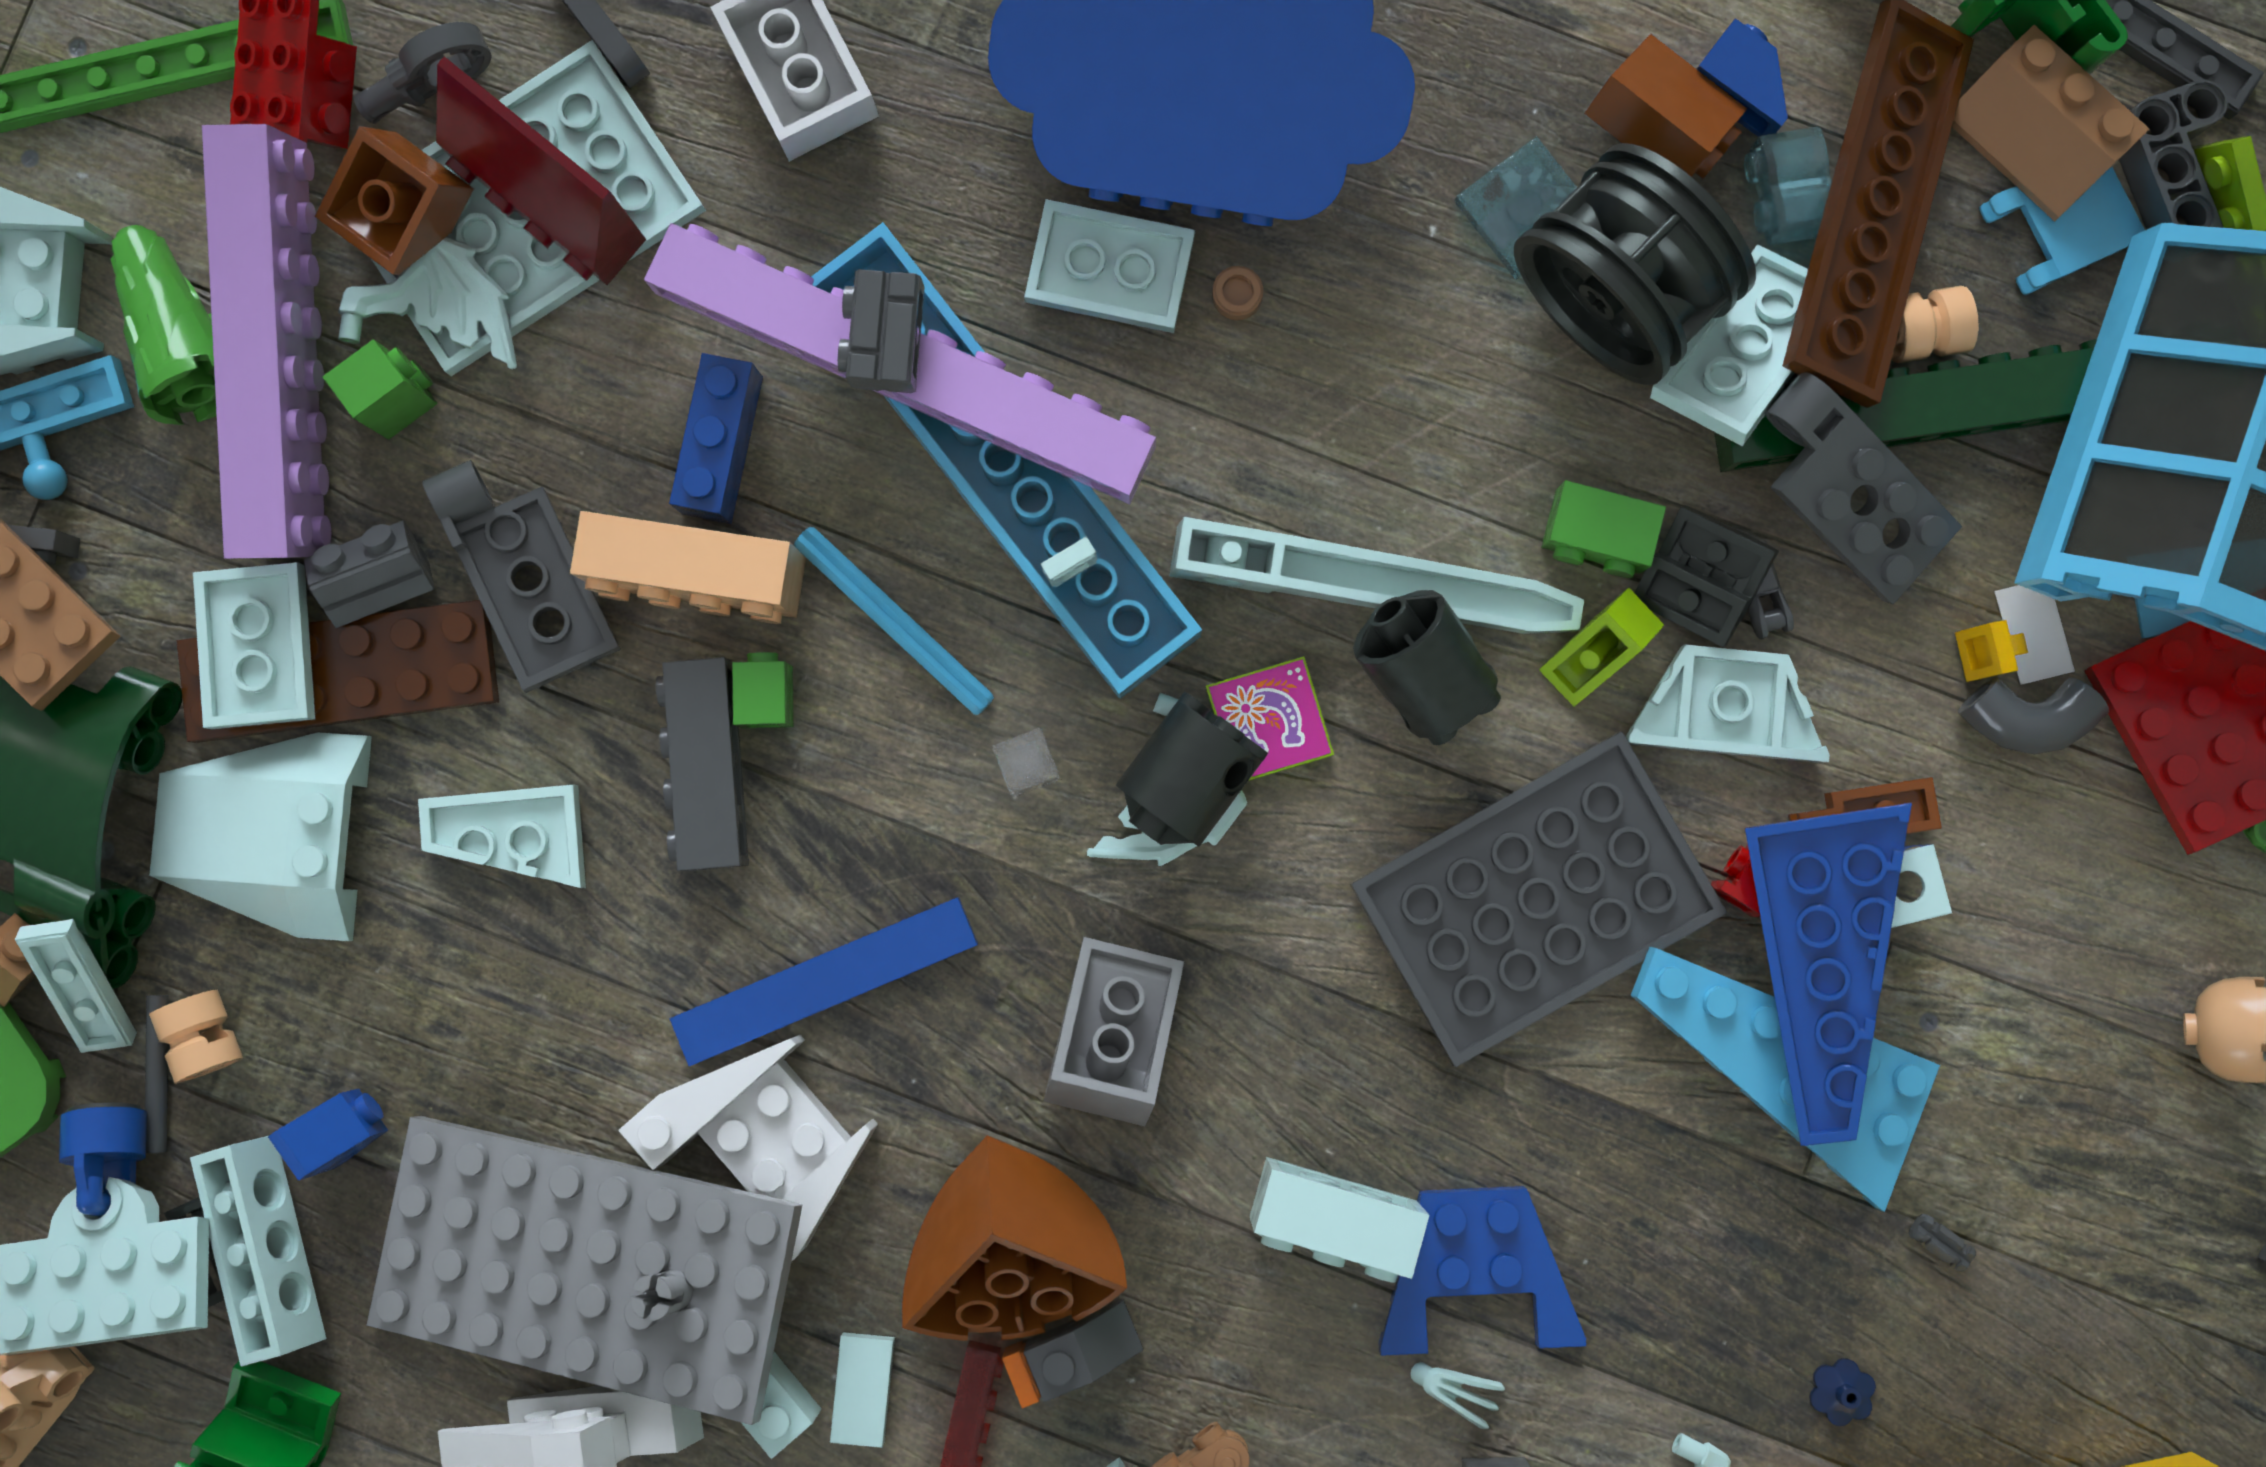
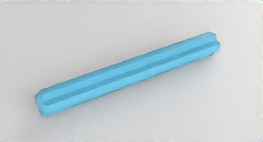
(894, 620)

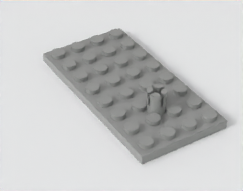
(586, 1268)

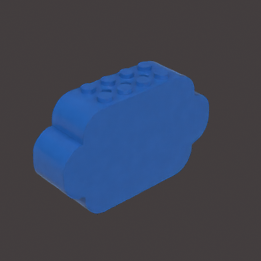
(1204, 98)

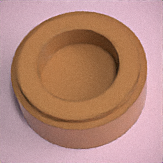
(1237, 293)

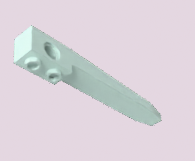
(1365, 577)

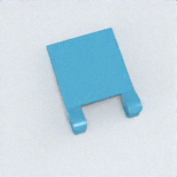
(2085, 233)

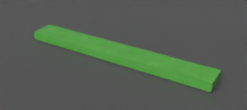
(135, 72)

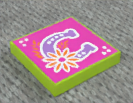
(1277, 712)

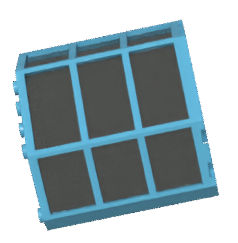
(2168, 440)

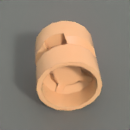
(1938, 324)
(196, 1036)

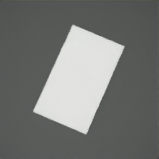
(2043, 631)

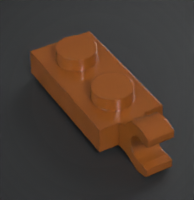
(1919, 792)

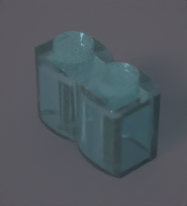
(1791, 183)

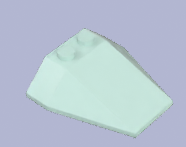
(266, 832)

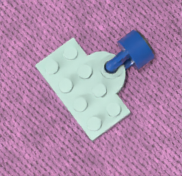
(107, 1257)

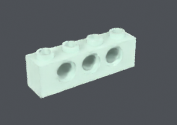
(258, 1250)

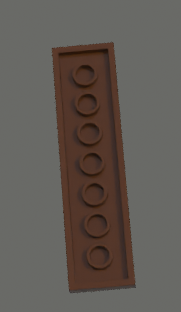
(1879, 202)

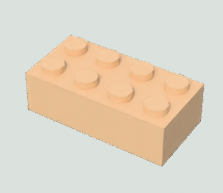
(688, 565)

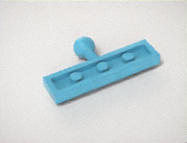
(55, 405)

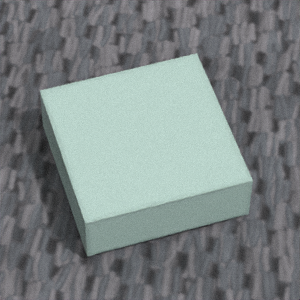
(1069, 562)

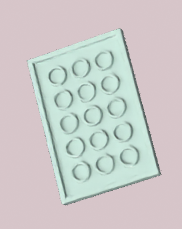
(600, 128)

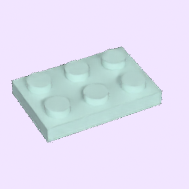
(1109, 266)
(253, 645)

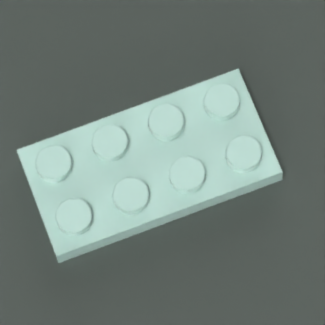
(1737, 359)

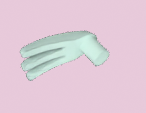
(1446, 1386)

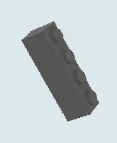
(704, 765)

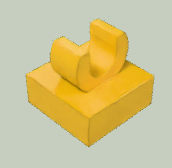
(1989, 650)

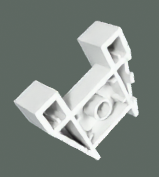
(761, 1128)
(573, 1430)

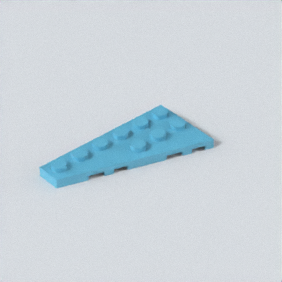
(1742, 1038)

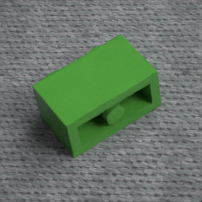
(382, 388)
(1603, 529)

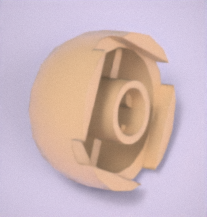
(2230, 1029)

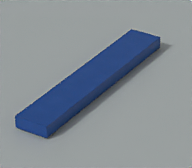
(823, 981)

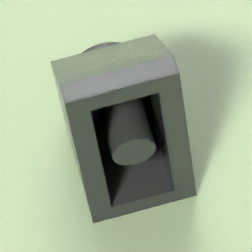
(1082, 1350)

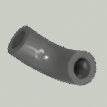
(2034, 726)

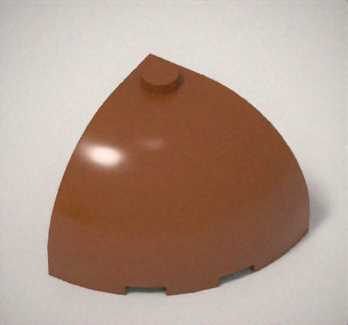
(1009, 1250)

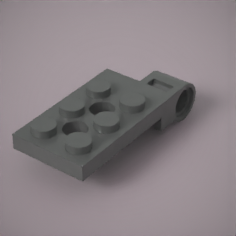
(1834, 463)
(494, 547)

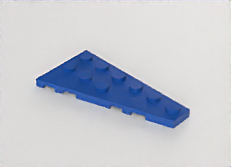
(1826, 927)

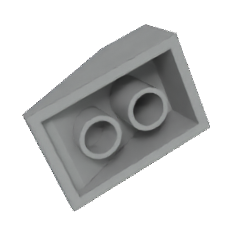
(1114, 1032)

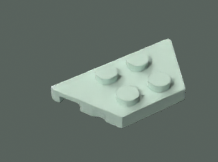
(1730, 706)

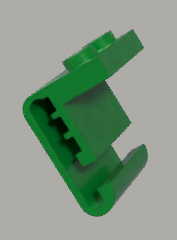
(2081, 28)
(268, 1422)

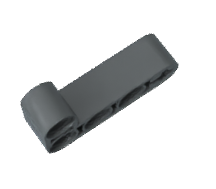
(2171, 150)

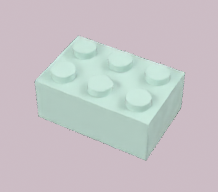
(1338, 1220)

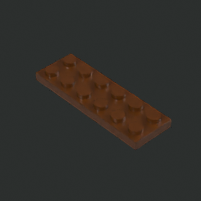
(376, 669)

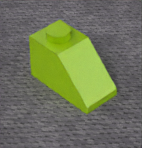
(1602, 647)

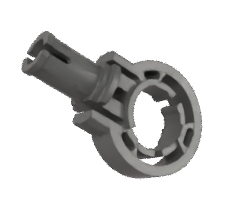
(414, 74)

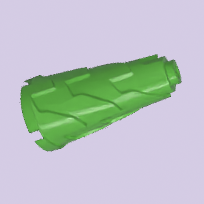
(164, 328)

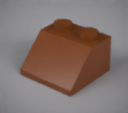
(392, 199)

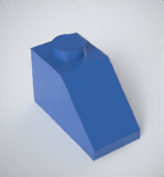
(1749, 72)
(329, 1133)

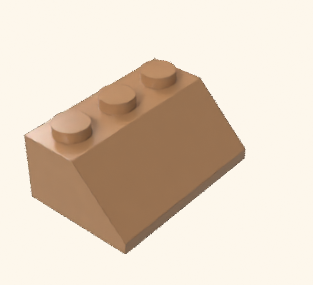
(2045, 122)

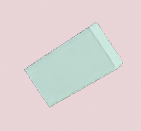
(862, 1390)

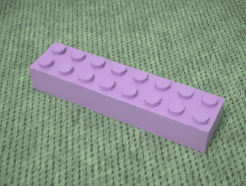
(265, 341)

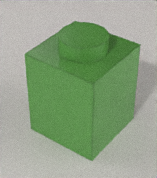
(762, 692)

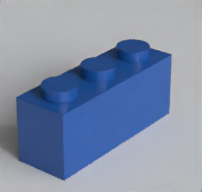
(716, 438)

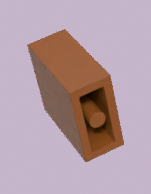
(1668, 109)

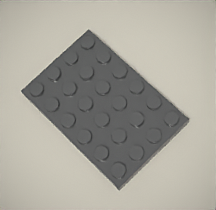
(1538, 899)

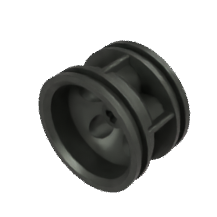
(1635, 262)

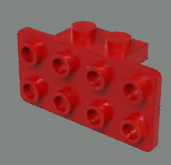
(291, 73)

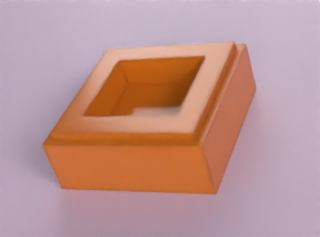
(1021, 1374)

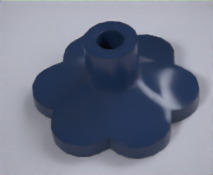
(1834, 1385)

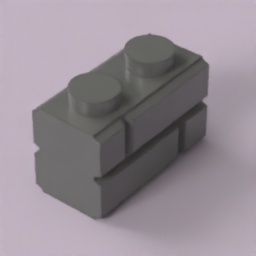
(883, 331)
(368, 573)

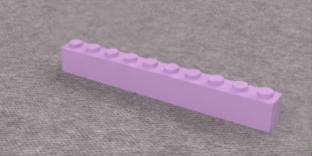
(950, 384)

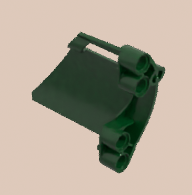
(56, 800)

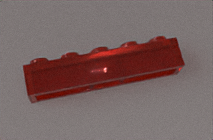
(971, 1404)

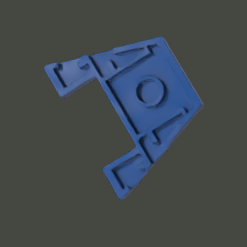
(1481, 1246)

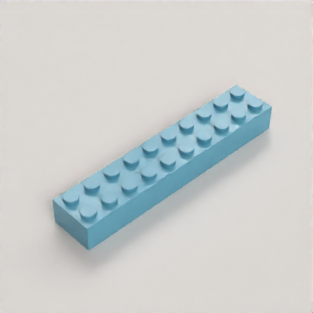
(1113, 610)

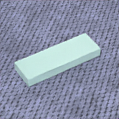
(76, 985)

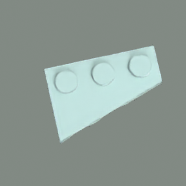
(512, 830)

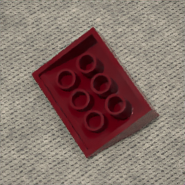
(531, 178)

